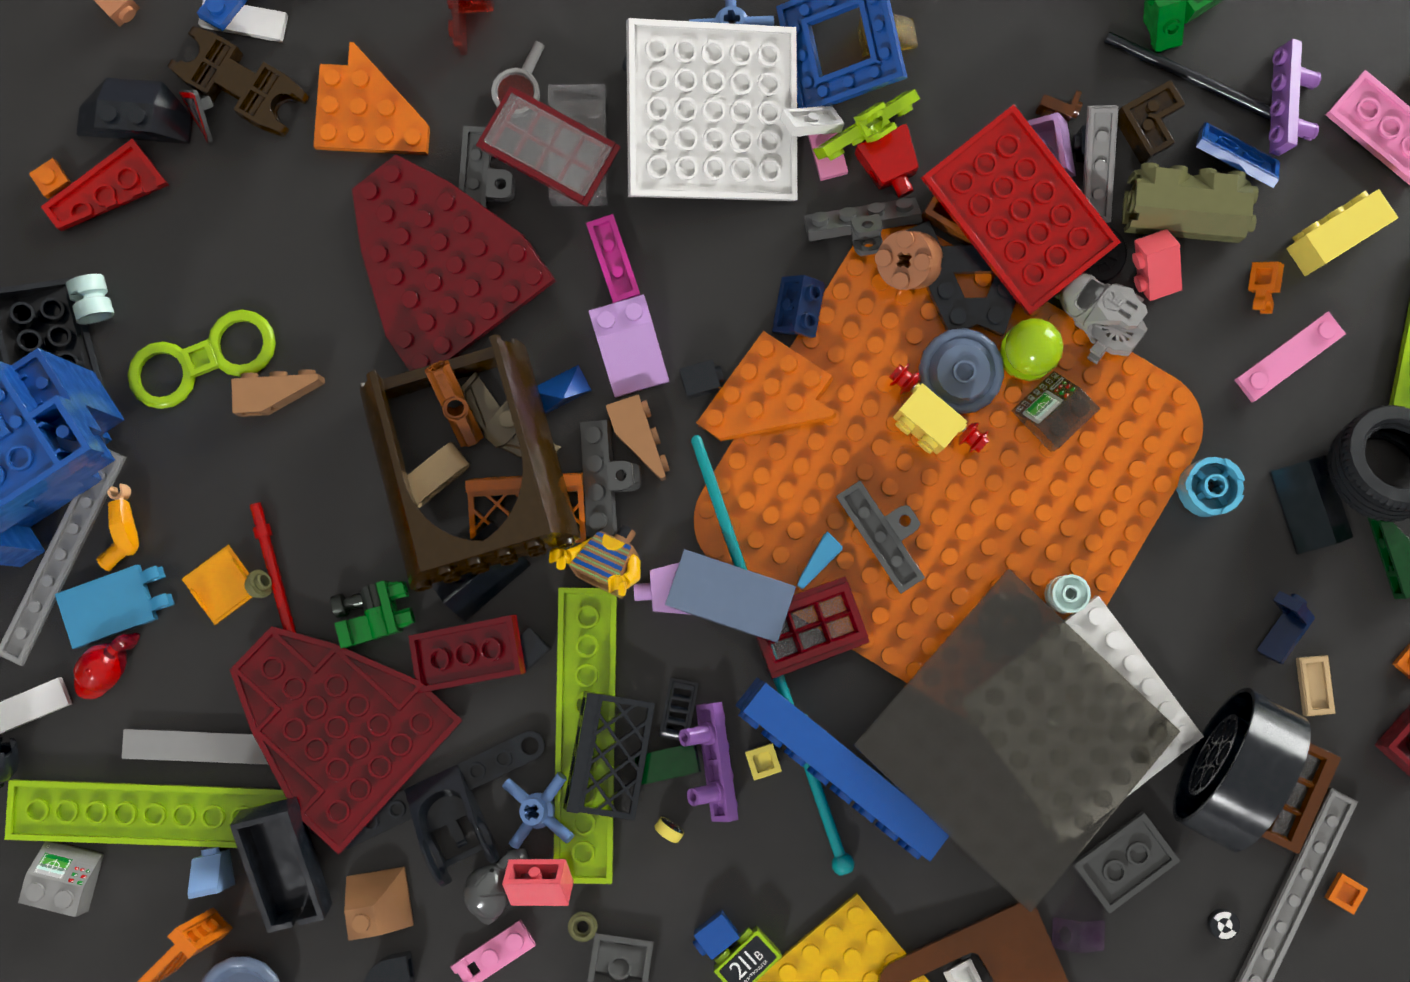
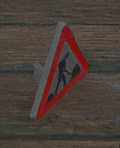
(196, 106)

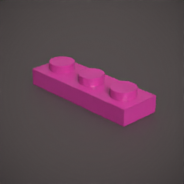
(613, 258)

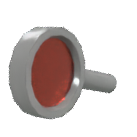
(519, 78)

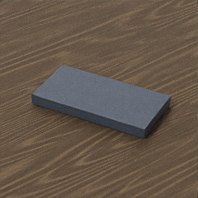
(730, 596)

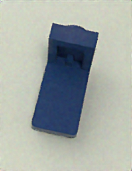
(1288, 628)

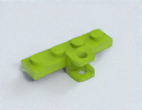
(869, 125)

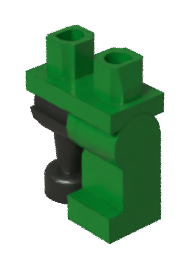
(380, 611)

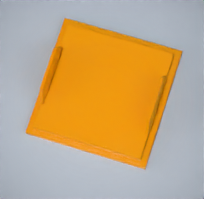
(219, 584)

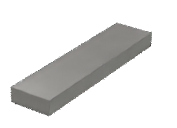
(1100, 157)

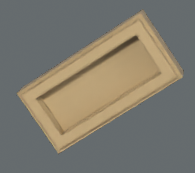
(1315, 685)

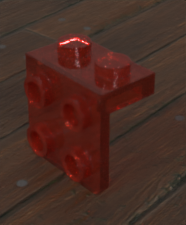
(457, 27)

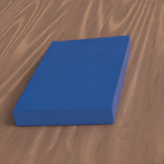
(1238, 154)

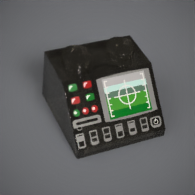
(1055, 410)

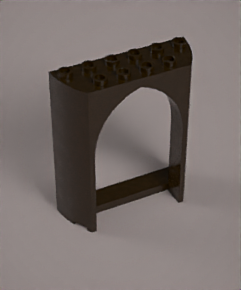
(543, 507)

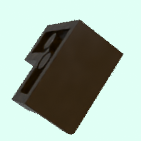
(1143, 123)

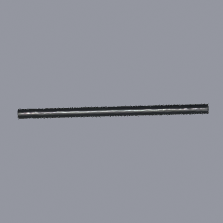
(1188, 74)

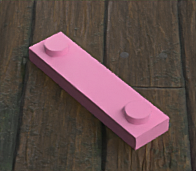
(1290, 356)

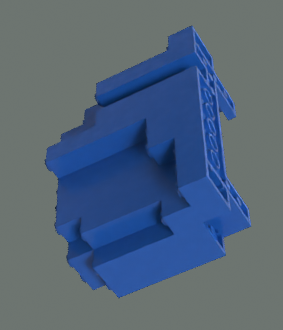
(49, 444)

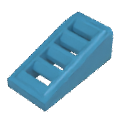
(824, 553)

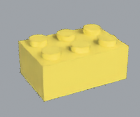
(1340, 230)

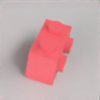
(1157, 265)
(538, 882)

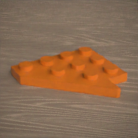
(365, 111)
(768, 393)

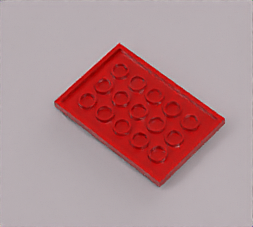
(1020, 210)

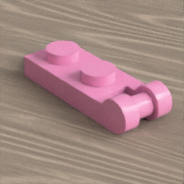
(495, 953)

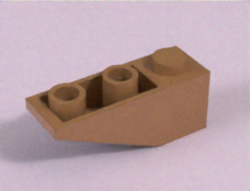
(266, 395)
(632, 428)

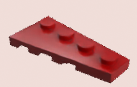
(108, 185)

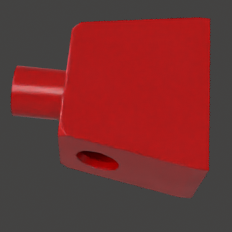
(890, 160)

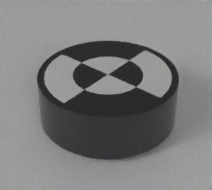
(1223, 924)

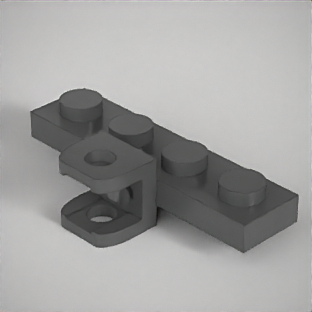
(477, 177)
(863, 222)
(603, 477)
(884, 534)

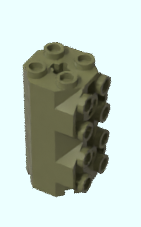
(1190, 206)

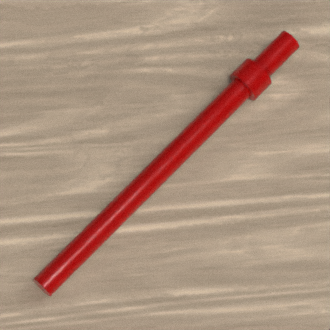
(263, 532)

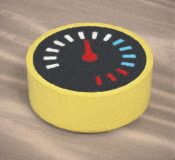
(669, 830)

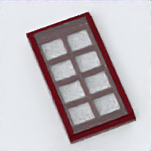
(548, 146)

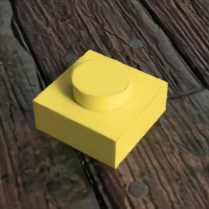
(763, 761)

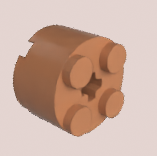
(925, 261)

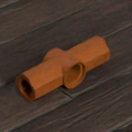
(448, 389)

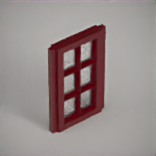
(816, 627)

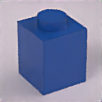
(715, 935)

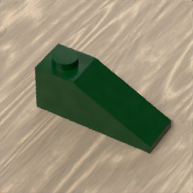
(1395, 555)

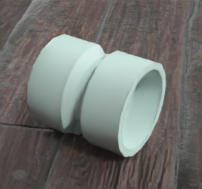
(89, 297)
(1067, 594)

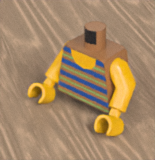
(603, 561)

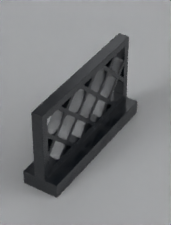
(583, 755)

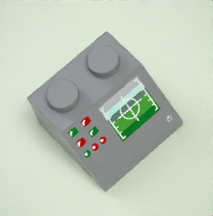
(62, 879)

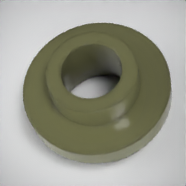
(258, 584)
(578, 935)

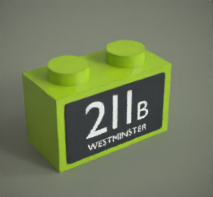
(748, 958)

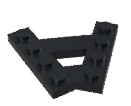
(955, 310)

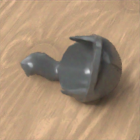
(484, 888)

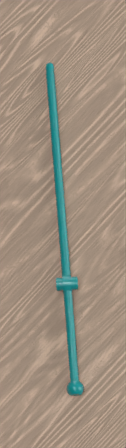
(842, 862)

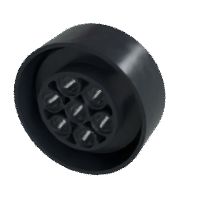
(1242, 770)

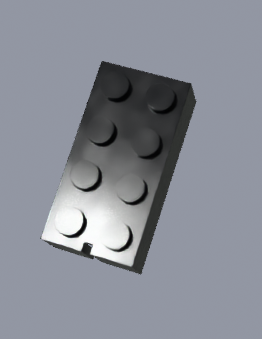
(281, 864)

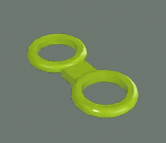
(200, 359)

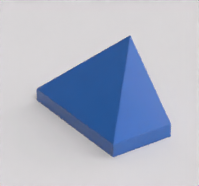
(563, 389)

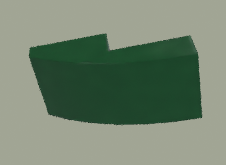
(670, 764)

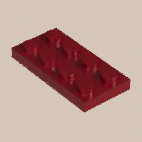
(467, 653)

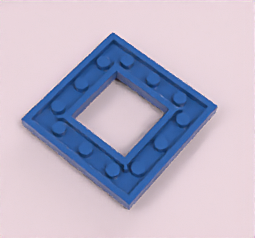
(880, 70)

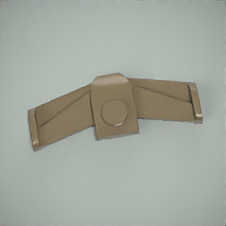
(493, 420)

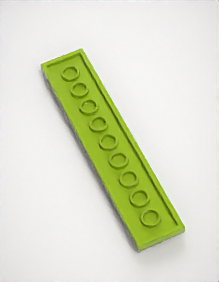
(585, 664)
(128, 812)

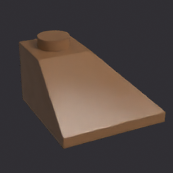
(377, 903)

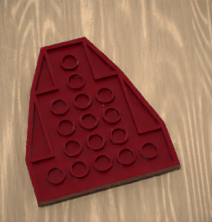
(439, 262)
(336, 728)

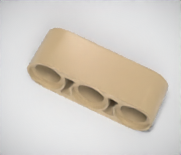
(437, 473)

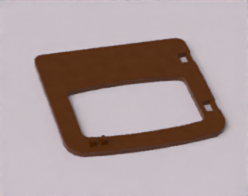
(1008, 943)

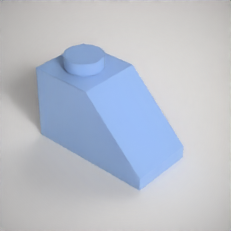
(210, 873)

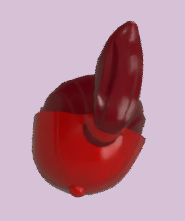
(102, 666)

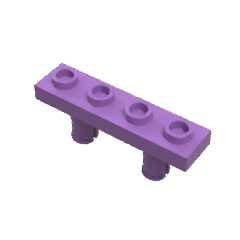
(1285, 86)
(718, 772)

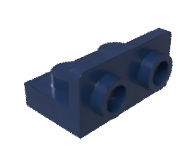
(798, 306)

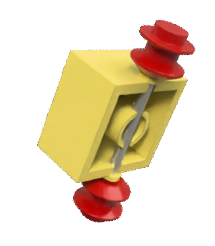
(932, 418)

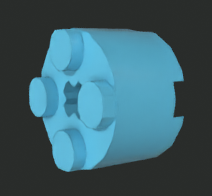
(1226, 491)

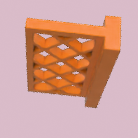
(511, 486)
(188, 941)

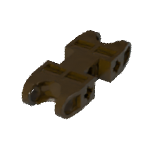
(219, 69)

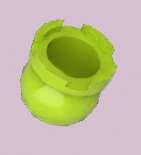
(1031, 349)

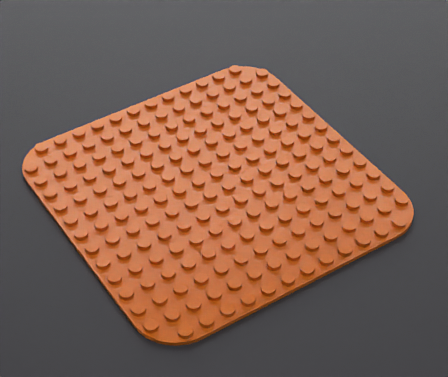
(977, 512)

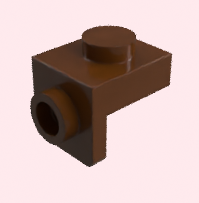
(1050, 105)

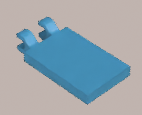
(111, 605)

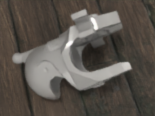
(1101, 304)

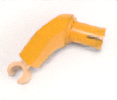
(121, 528)

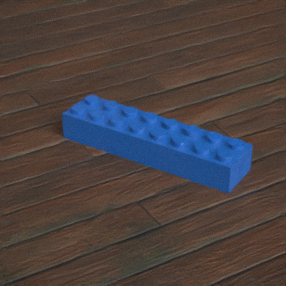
(848, 773)

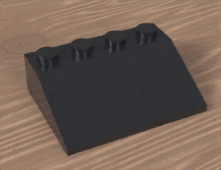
(44, 319)

